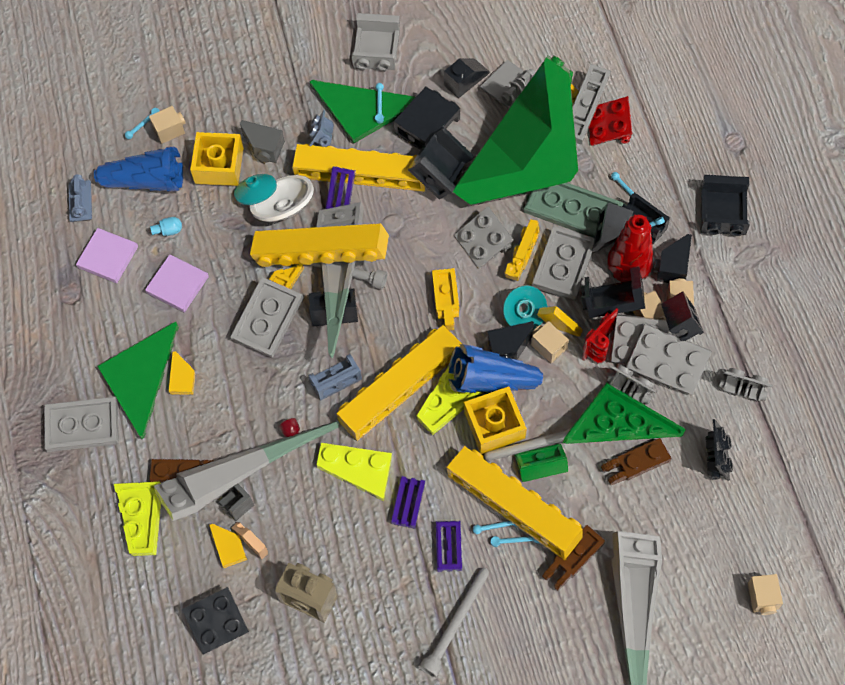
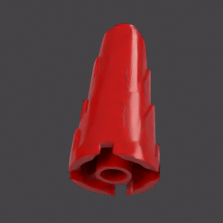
(632, 249)

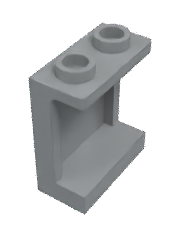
(376, 41)

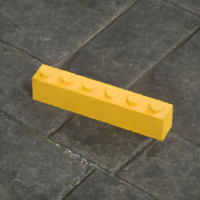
(371, 166)
(320, 245)
(398, 383)
(515, 502)

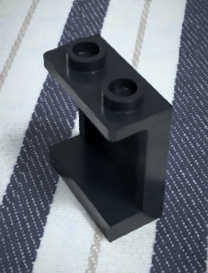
(425, 116)
(440, 162)
(724, 205)
(605, 299)

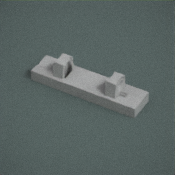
(588, 99)

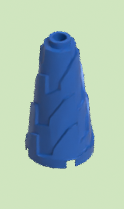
(151, 170)
(489, 372)

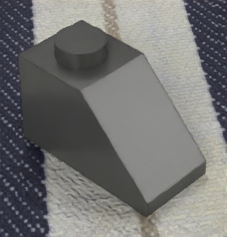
(263, 140)

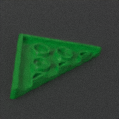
(357, 107)
(138, 375)
(618, 418)

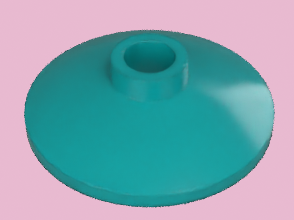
(255, 189)
(533, 301)

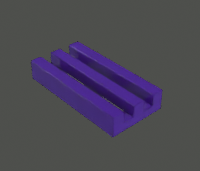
(343, 171)
(412, 483)
(449, 566)

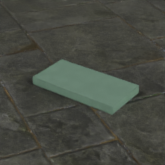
(568, 207)

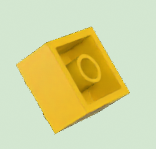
(217, 159)
(495, 420)

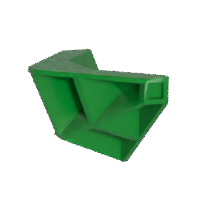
(531, 143)

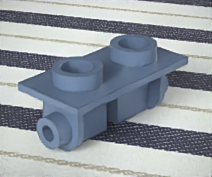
(321, 130)
(80, 199)

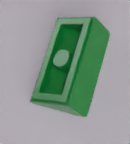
(541, 462)

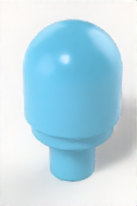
(167, 226)

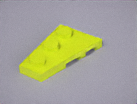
(443, 404)
(357, 466)
(140, 515)

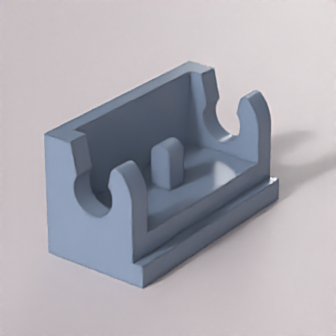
(336, 378)

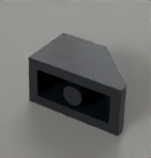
(463, 75)
(609, 225)
(674, 260)
(510, 340)

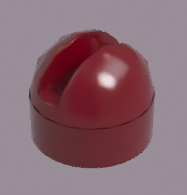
(289, 427)

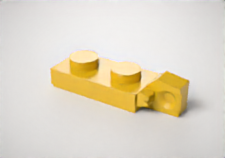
(523, 252)
(446, 296)

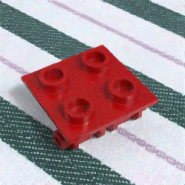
(611, 122)
(597, 341)

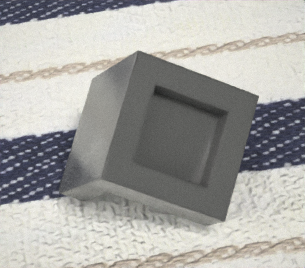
(237, 502)

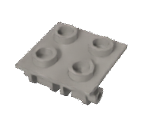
(507, 83)
(484, 237)
(621, 376)
(758, 384)

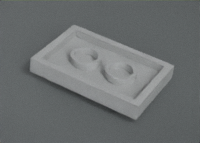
(564, 263)
(267, 317)
(627, 333)
(668, 359)
(81, 424)

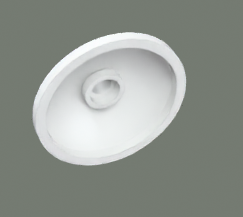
(289, 199)

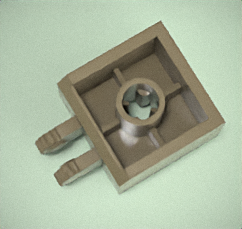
(306, 591)

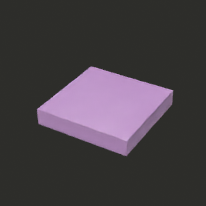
(107, 255)
(177, 283)

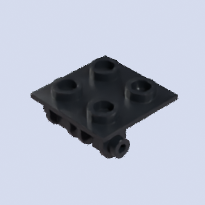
(717, 446)
(215, 620)

